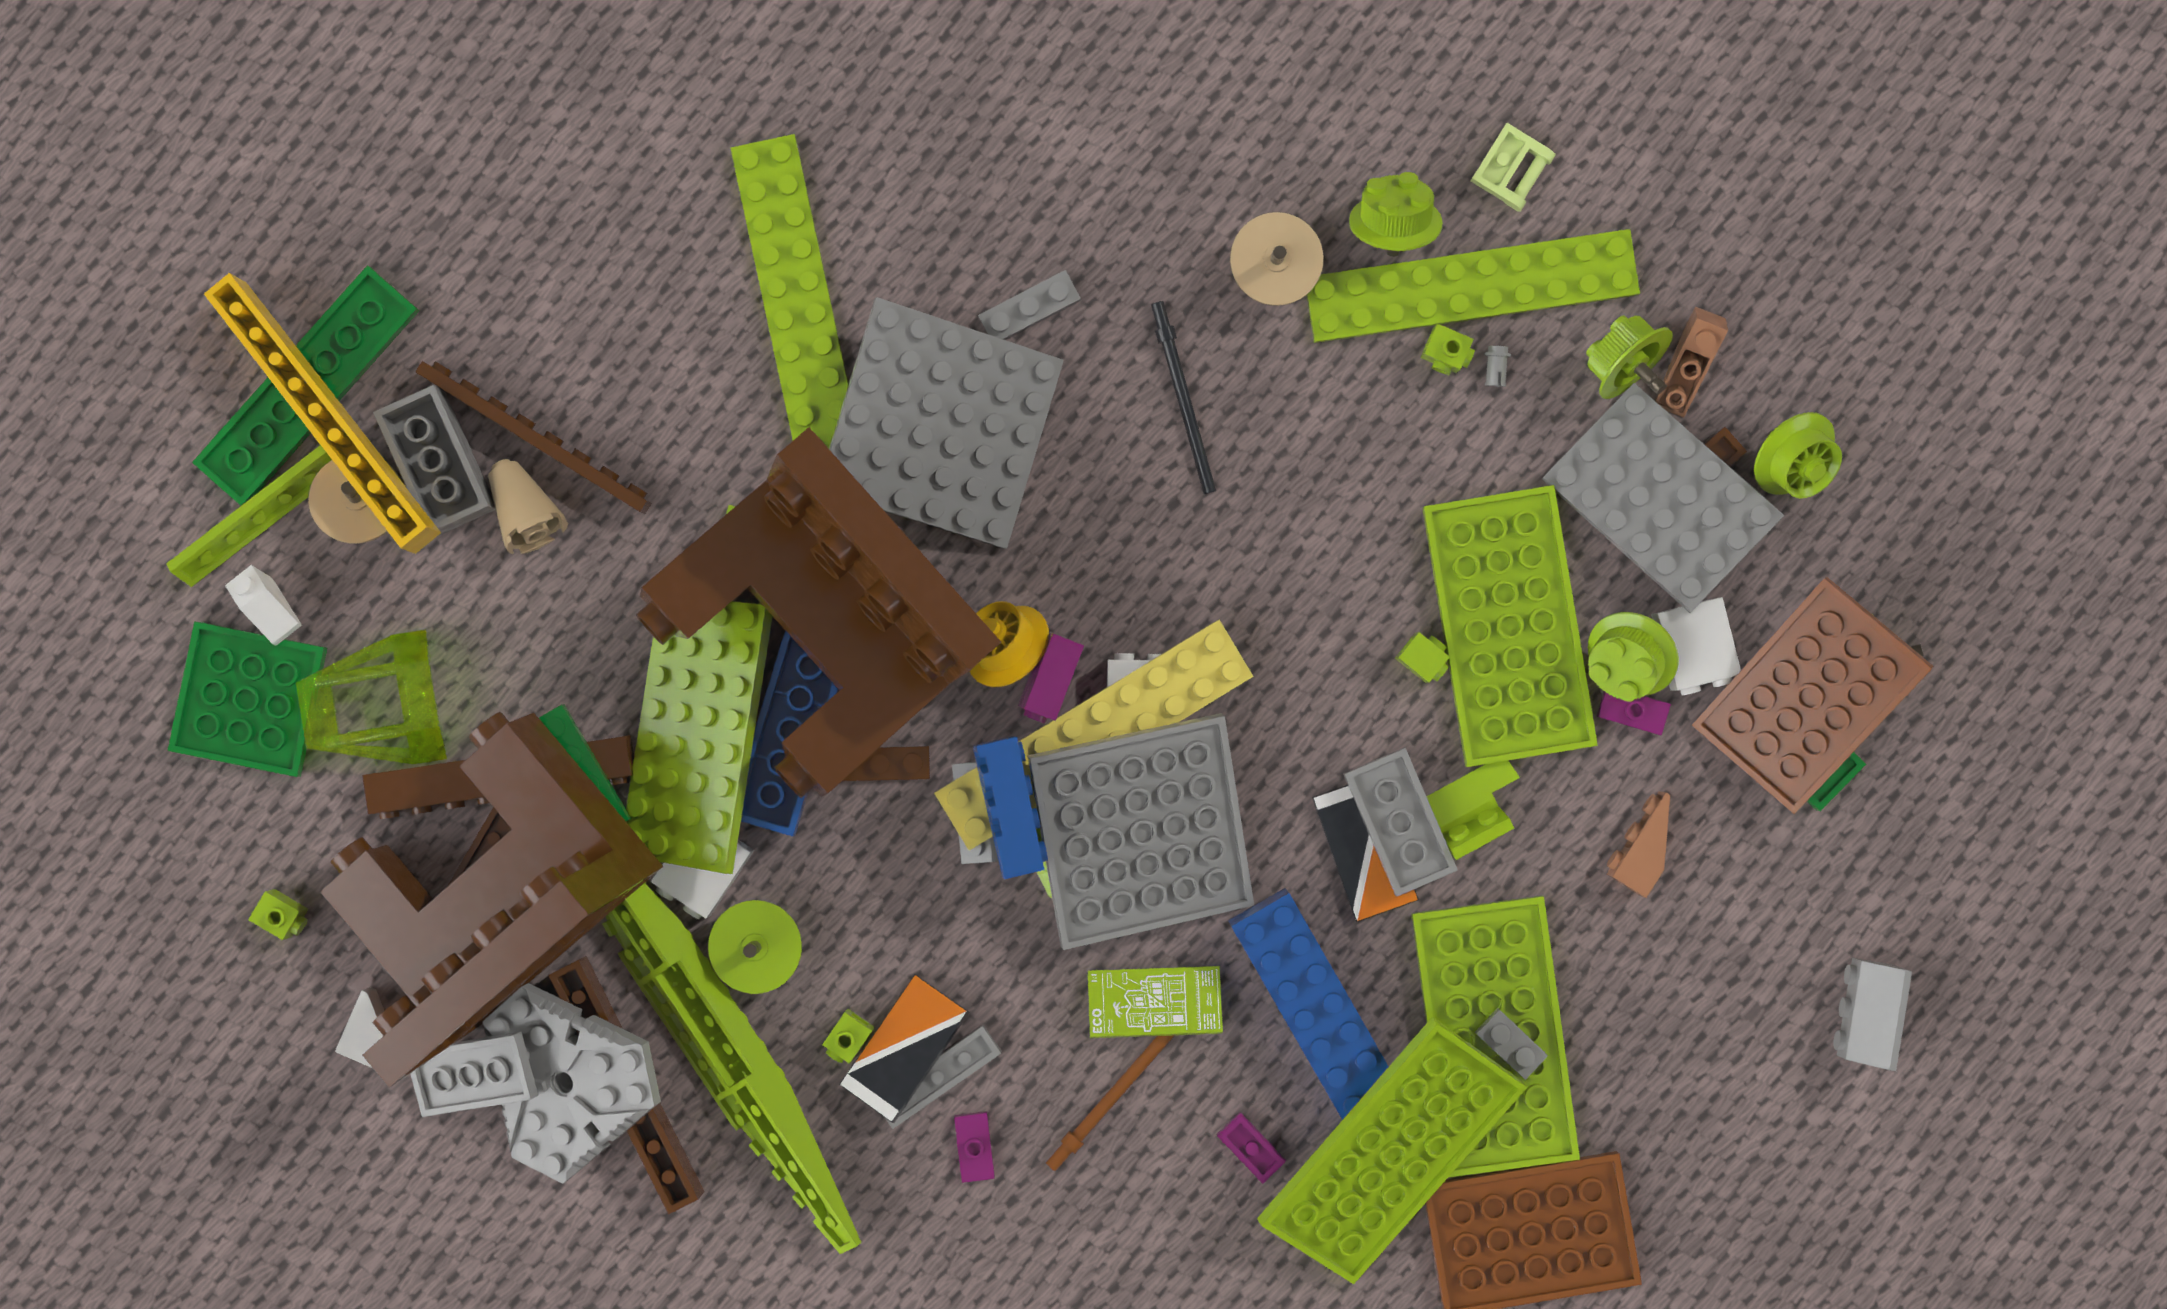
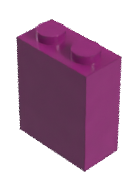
(1050, 679)

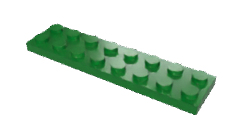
(340, 351)

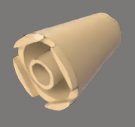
(523, 508)

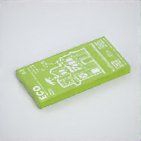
(1155, 1002)

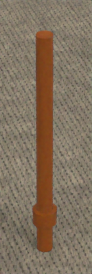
(1074, 1140)

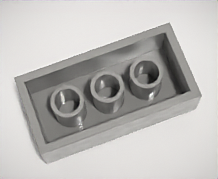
(435, 458)

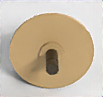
(1276, 258)
(340, 509)

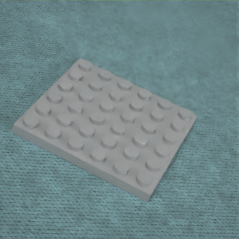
(944, 421)
(1141, 830)

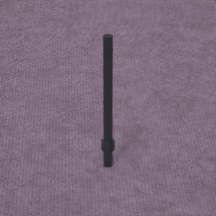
(1166, 335)

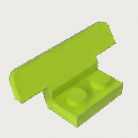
(1469, 810)

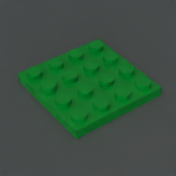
(243, 699)

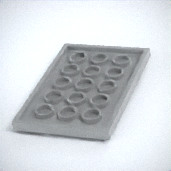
(1662, 497)

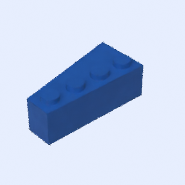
(1009, 806)

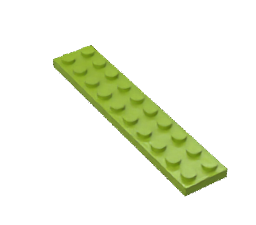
(792, 284)
(1473, 286)

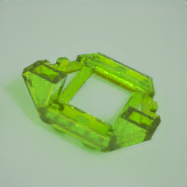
(416, 697)

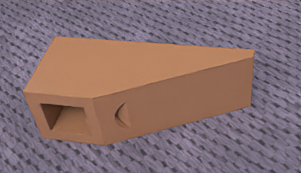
(1692, 360)
(1643, 856)

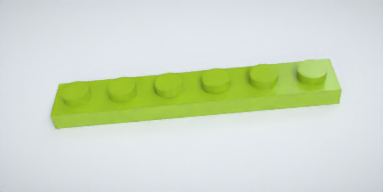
(248, 520)

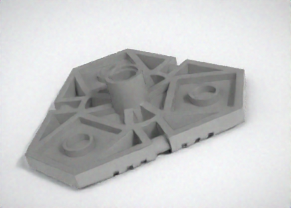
(585, 1083)

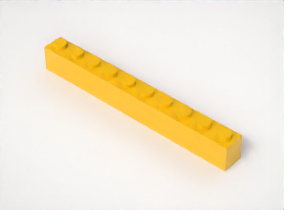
(322, 414)

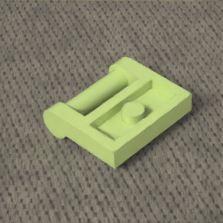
(1504, 160)

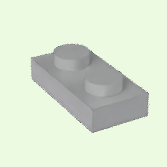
(1511, 1043)

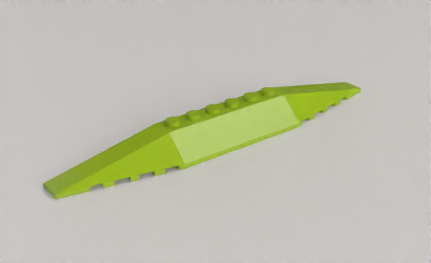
(727, 1054)

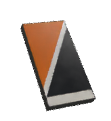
(1356, 856)
(904, 1048)

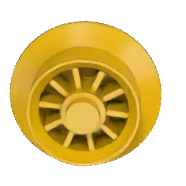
(1022, 645)

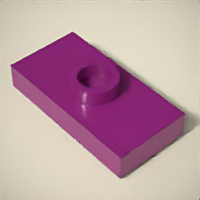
(1642, 714)
(974, 1147)
(1251, 1147)

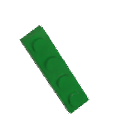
(567, 733)

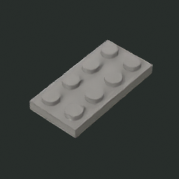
(1400, 822)
(475, 1075)

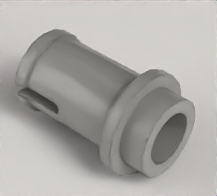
(1496, 366)

